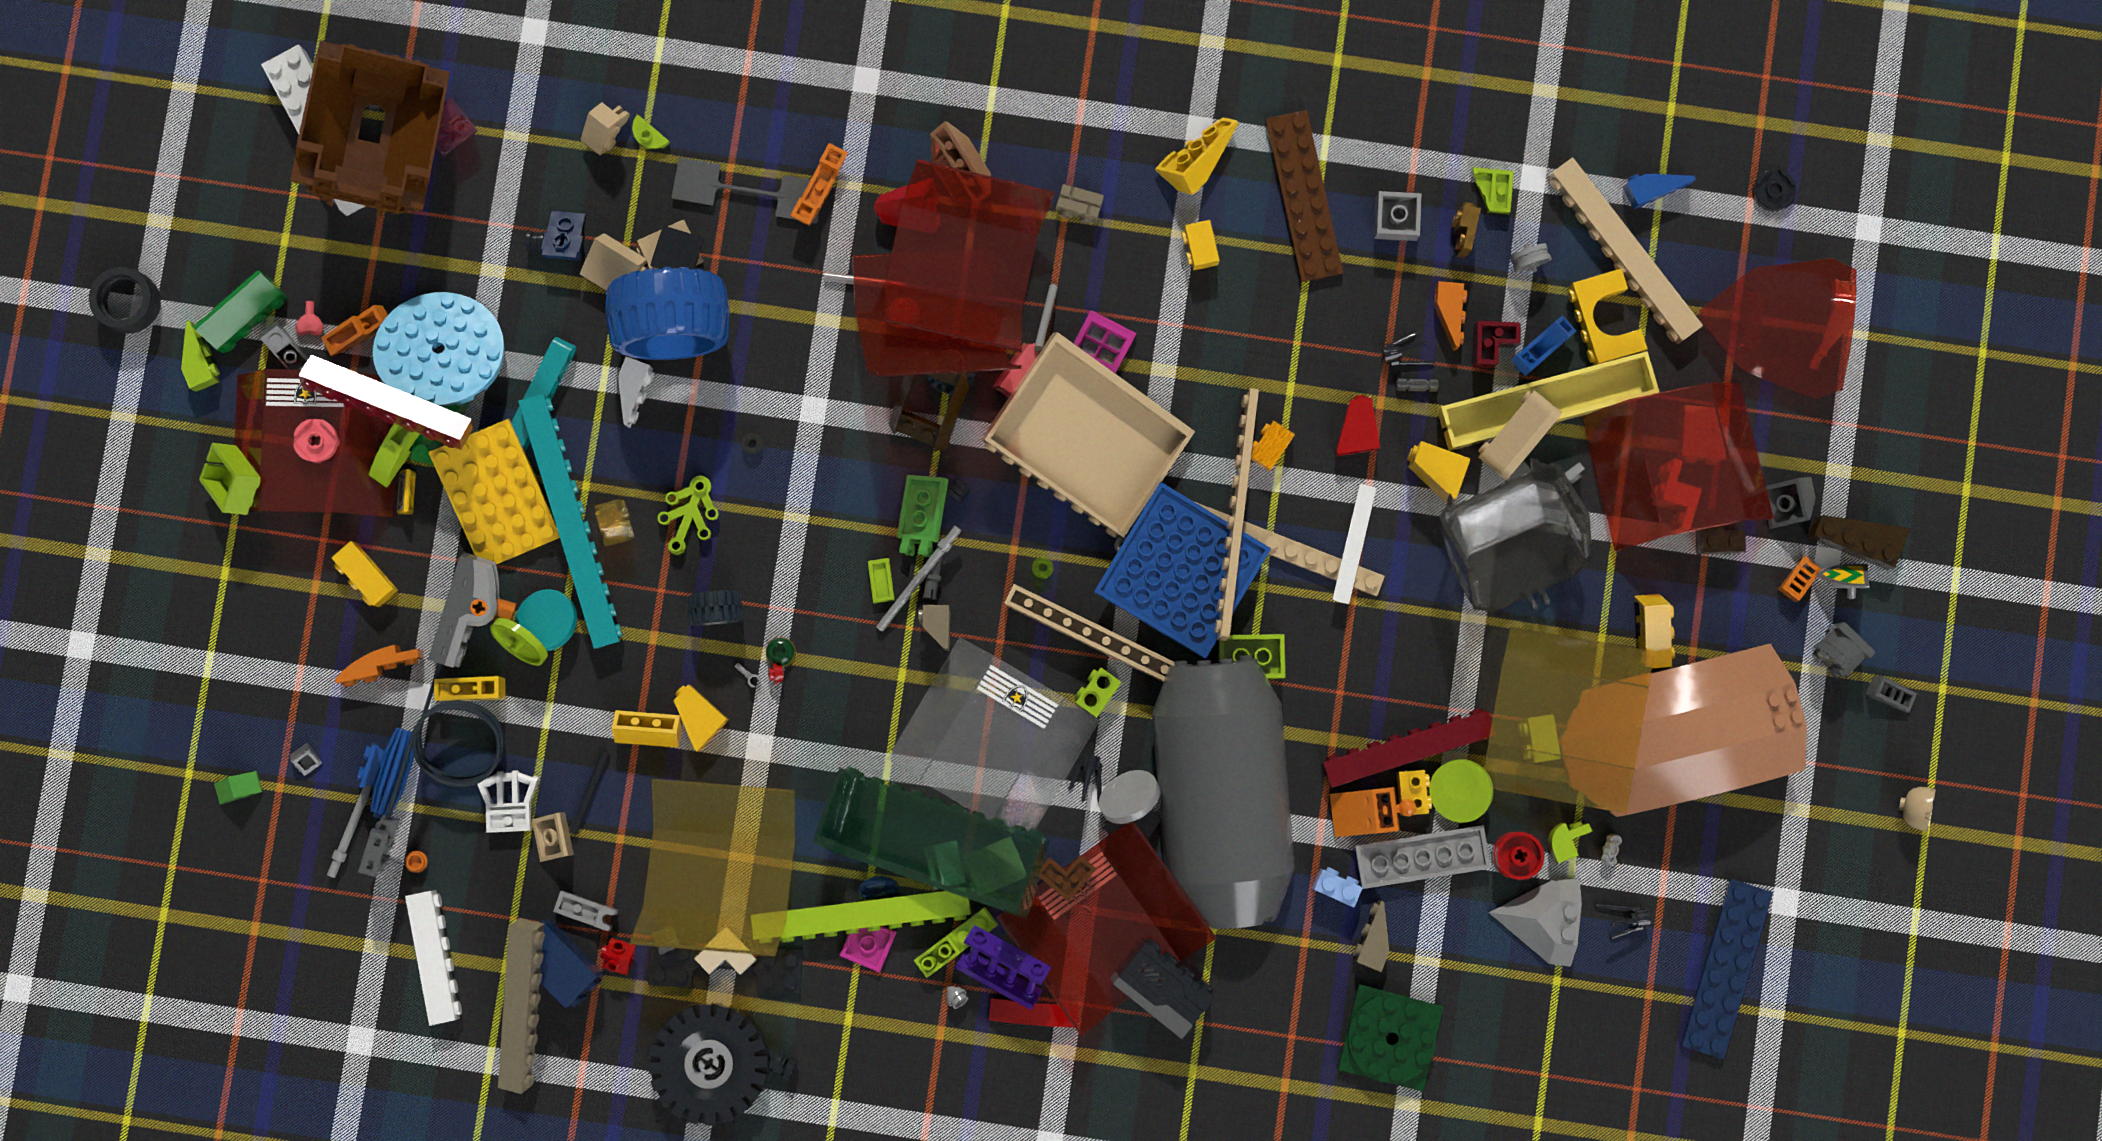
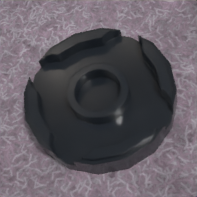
(1774, 190)

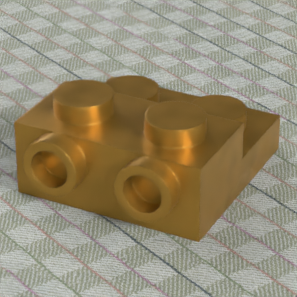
(1465, 226)

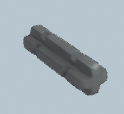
(1417, 385)

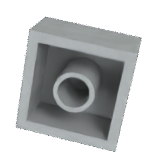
(1397, 216)

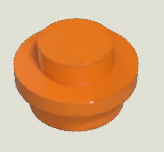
(416, 861)

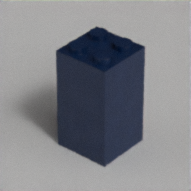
(566, 968)

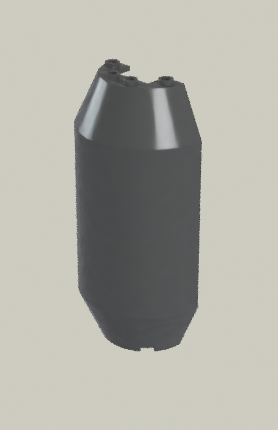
(1224, 790)

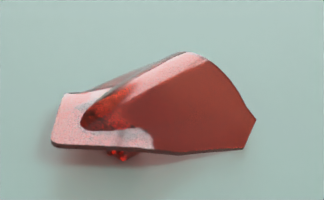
(1789, 324)

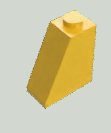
(698, 716)

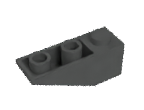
(283, 346)

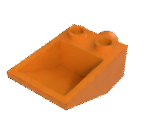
(1365, 812)

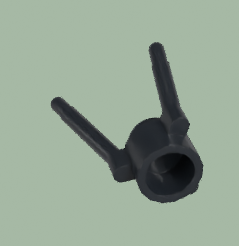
(1393, 352)
(1090, 764)
(1638, 918)

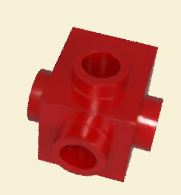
(618, 956)

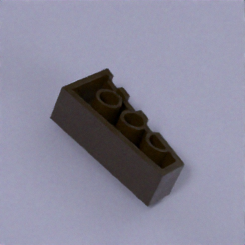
(1862, 539)

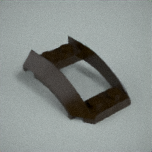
(924, 429)

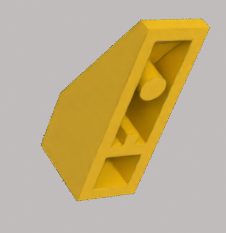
(470, 689)

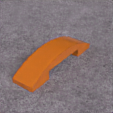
(819, 185)

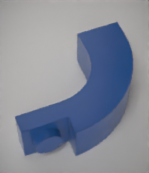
(1543, 345)

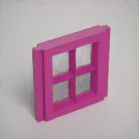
(1104, 340)

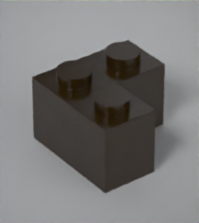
(1717, 541)

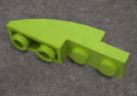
(392, 454)
(953, 943)

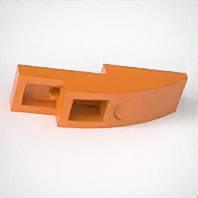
(370, 665)

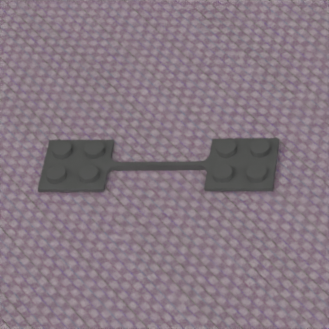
(699, 181)

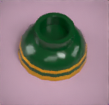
(780, 651)

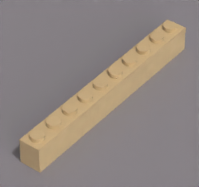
(1625, 251)
(1088, 633)

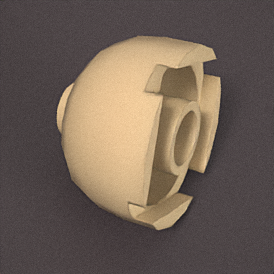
(1918, 807)

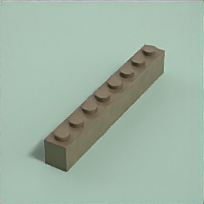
(521, 1005)

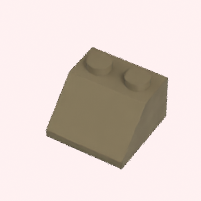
(937, 621)

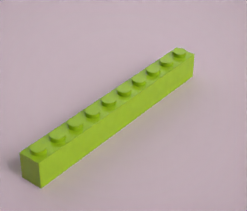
(873, 914)

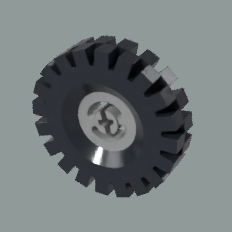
(691, 1092)

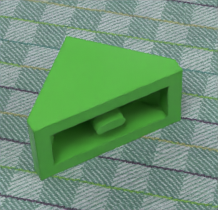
(238, 787)

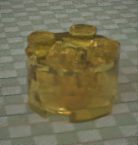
(613, 523)

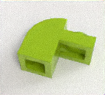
(1561, 842)

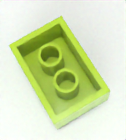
(1267, 649)

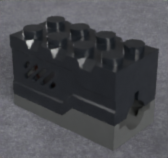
(1163, 986)

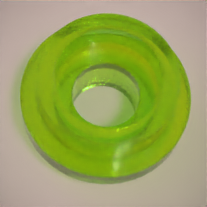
(1035, 567)

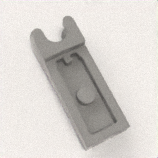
(584, 910)

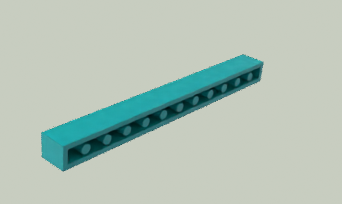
(569, 520)

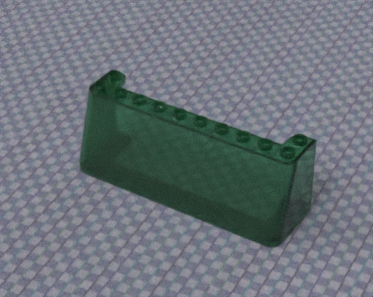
(932, 842)

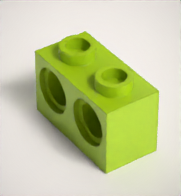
(1101, 695)

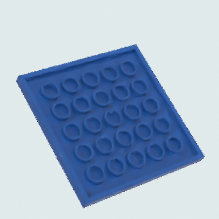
(1173, 569)

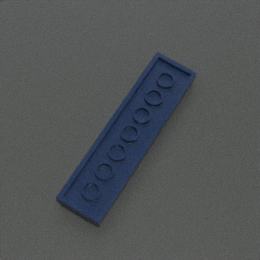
(1726, 968)

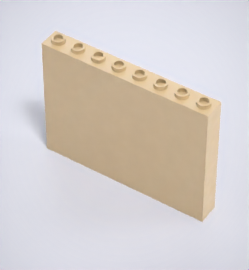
(1087, 436)

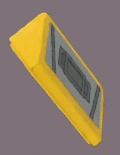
(406, 492)

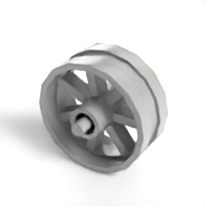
(1530, 257)

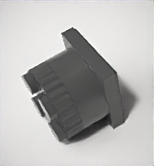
(1841, 650)

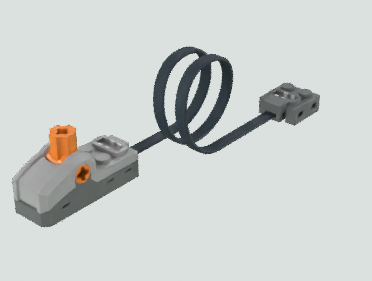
(473, 582)

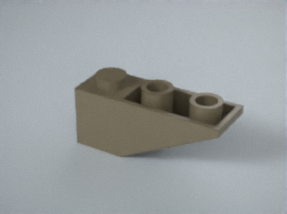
(1375, 945)

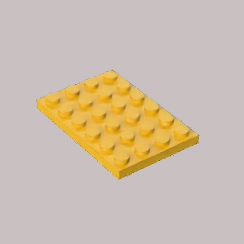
(495, 494)

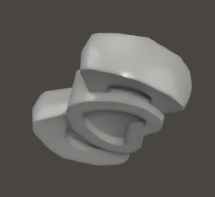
(1611, 849)

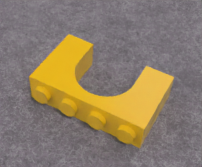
(1600, 345)

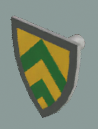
(1846, 576)

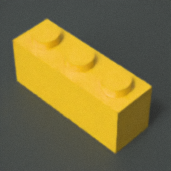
(364, 574)
(647, 728)

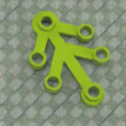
(690, 512)

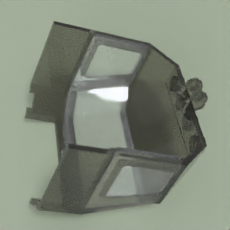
(1517, 538)

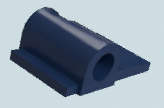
(564, 236)

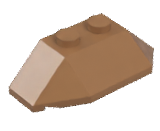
(955, 150)

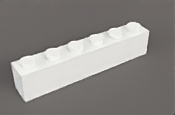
(433, 957)

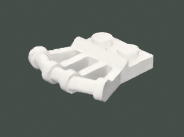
(508, 816)

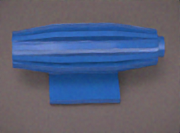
(383, 770)

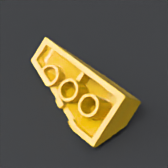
(1194, 164)

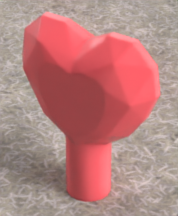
(309, 322)

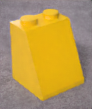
(1438, 468)

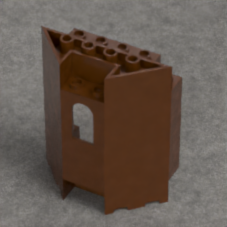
(359, 171)

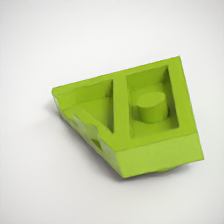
(1495, 188)

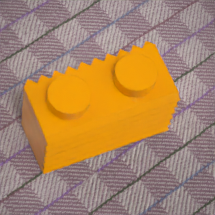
(1271, 445)

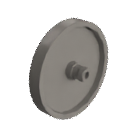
(1129, 796)

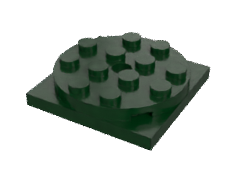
(1372, 1019)

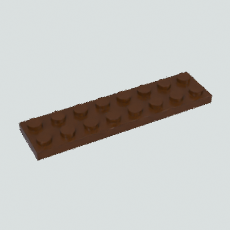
(1304, 196)

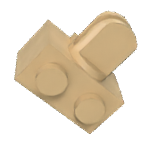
(602, 127)

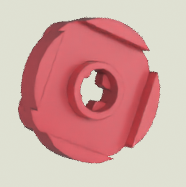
(328, 442)

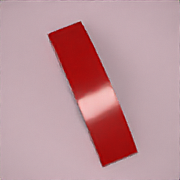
(1041, 1014)

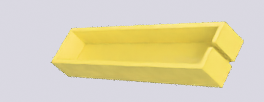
(1572, 393)

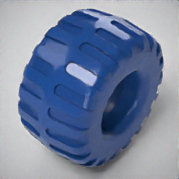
(667, 313)

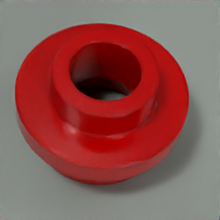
(775, 673)

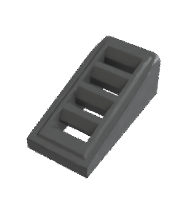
(1879, 686)

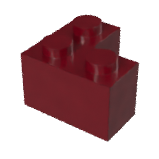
(1489, 337)

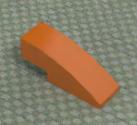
(354, 330)

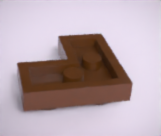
(1069, 881)

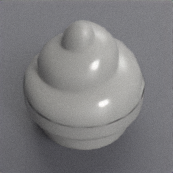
(956, 996)

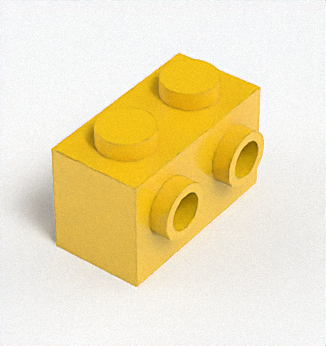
(1200, 245)
(1414, 786)

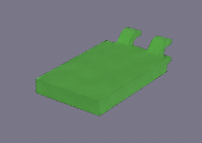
(921, 514)

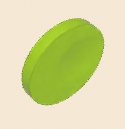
(518, 641)
(1461, 790)

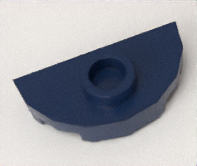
(877, 887)

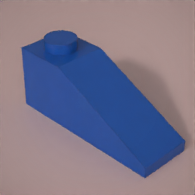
(1650, 187)

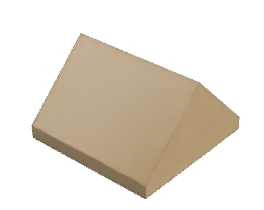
(552, 836)

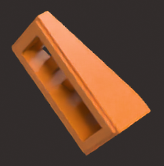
(1790, 592)

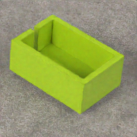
(230, 484)

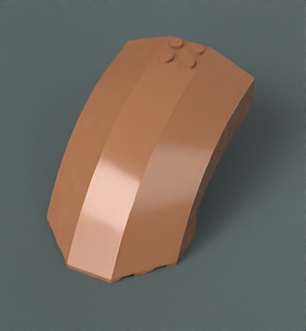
(1717, 729)

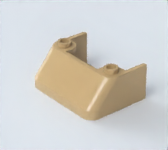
(1519, 434)

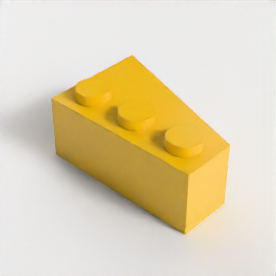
(1656, 628)

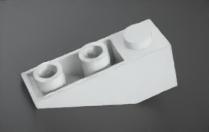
(632, 384)

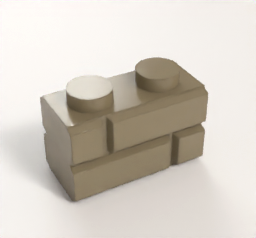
(1079, 204)

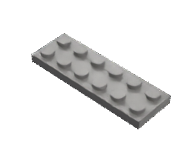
(1422, 856)

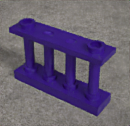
(998, 978)

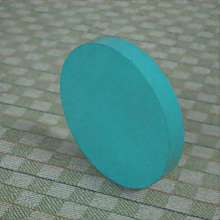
(548, 617)

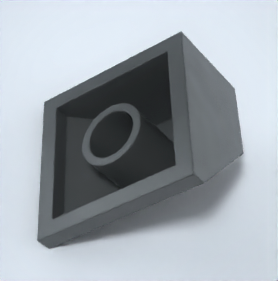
(1791, 501)

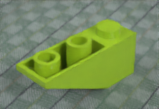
(196, 361)

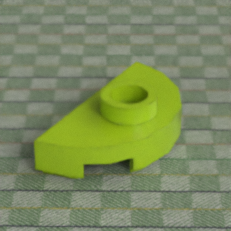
(647, 135)

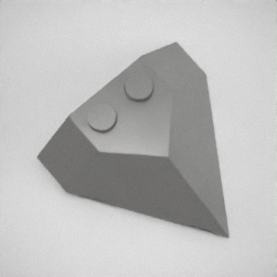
(1546, 919)

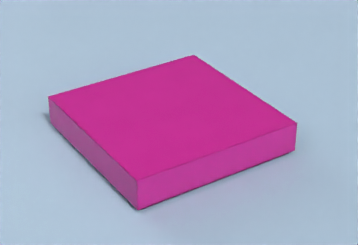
(869, 947)

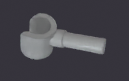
(747, 674)

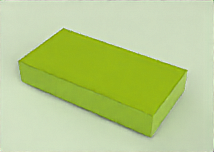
(881, 580)

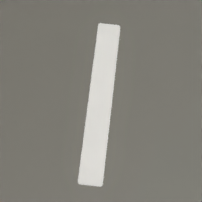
(1354, 543)

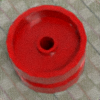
(1530, 858)

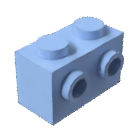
(1332, 885)

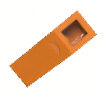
(1448, 305)

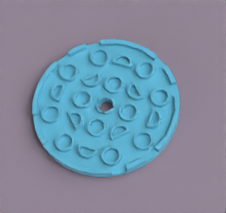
(459, 324)

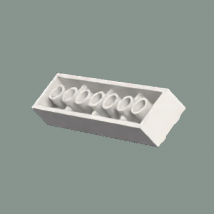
(291, 78)

